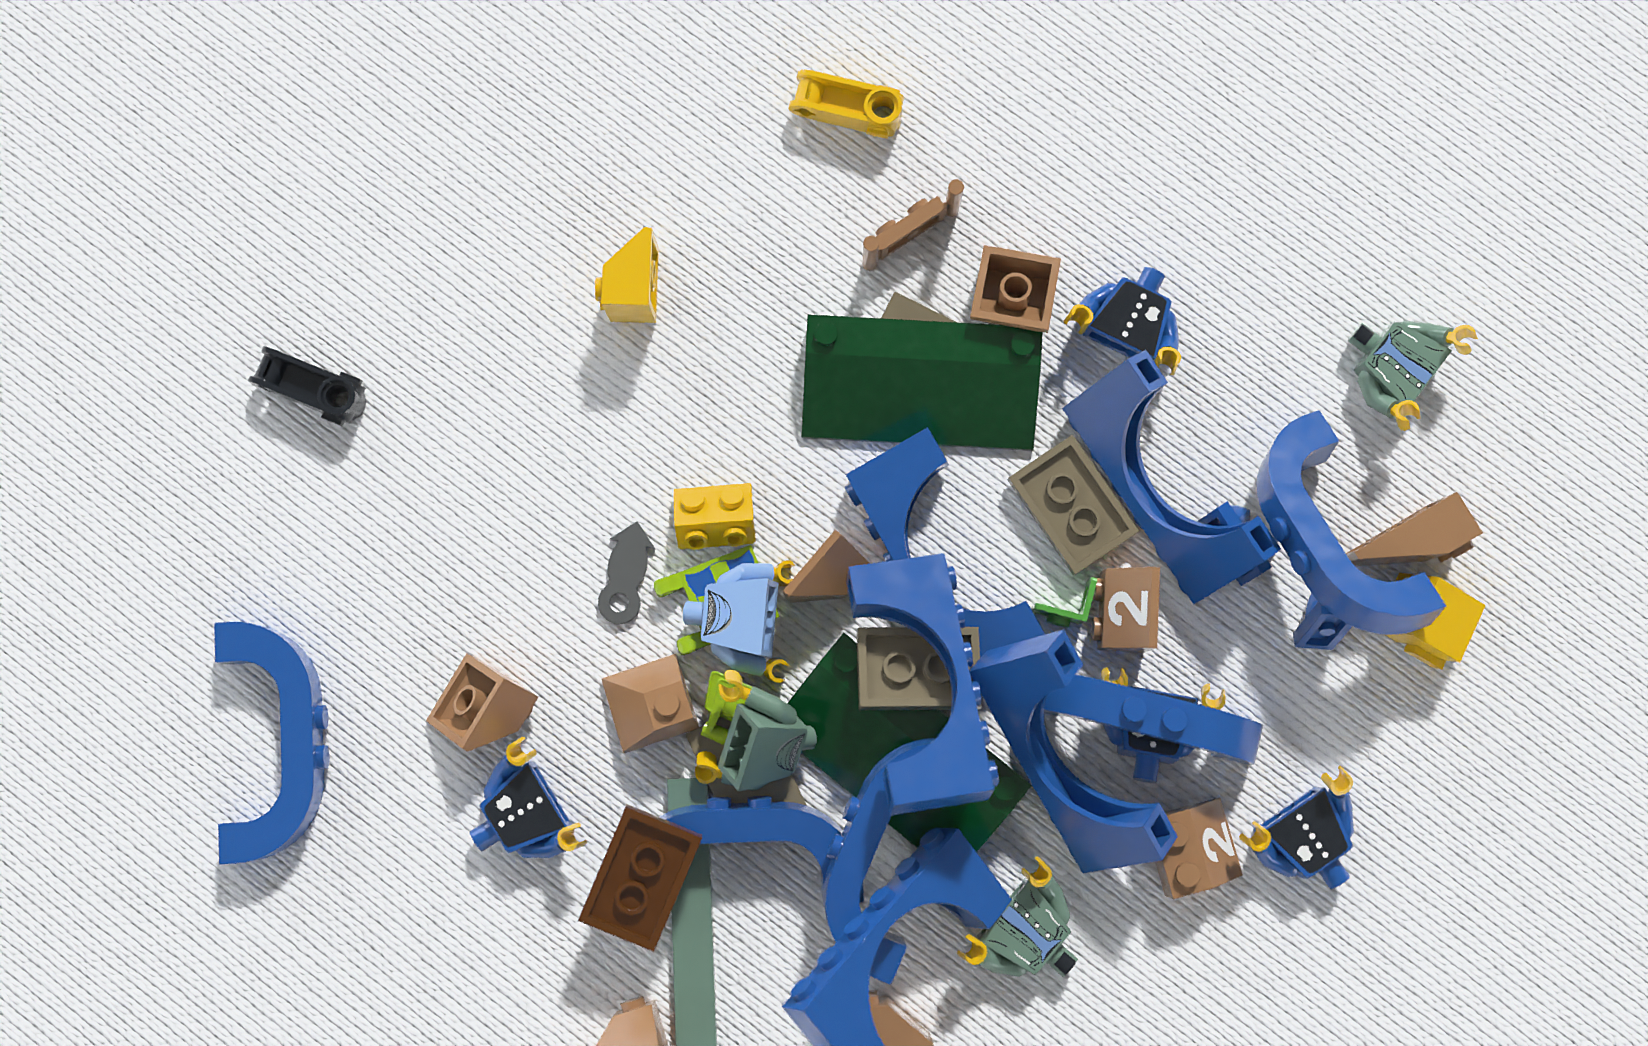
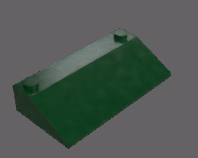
(902, 375)
(856, 740)

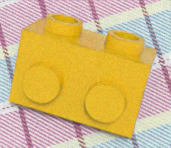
(714, 516)

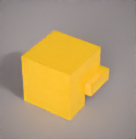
(1449, 633)

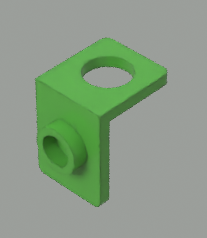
(1062, 617)

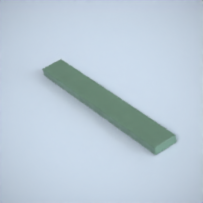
(693, 935)

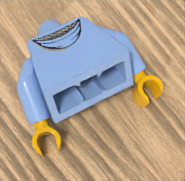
(741, 616)

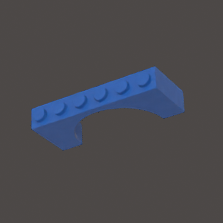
(1110, 425)
(888, 492)
(921, 597)
(1095, 827)
(944, 870)

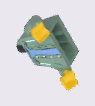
(1402, 363)
(761, 741)
(1027, 931)

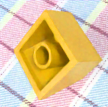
(631, 281)

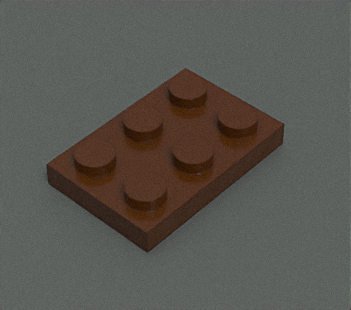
(640, 877)

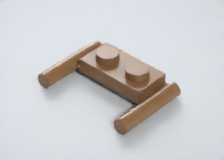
(921, 217)

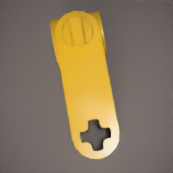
(847, 103)

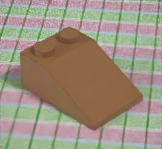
(1434, 531)

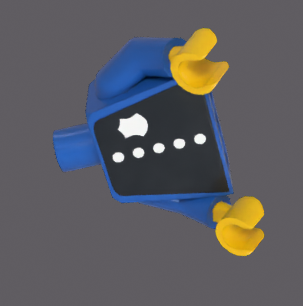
(1131, 318)
(1150, 750)
(523, 810)
(1309, 833)

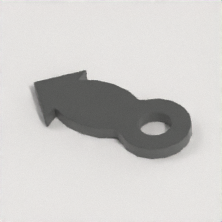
(625, 573)

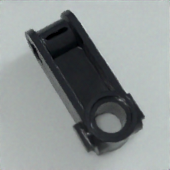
(310, 386)

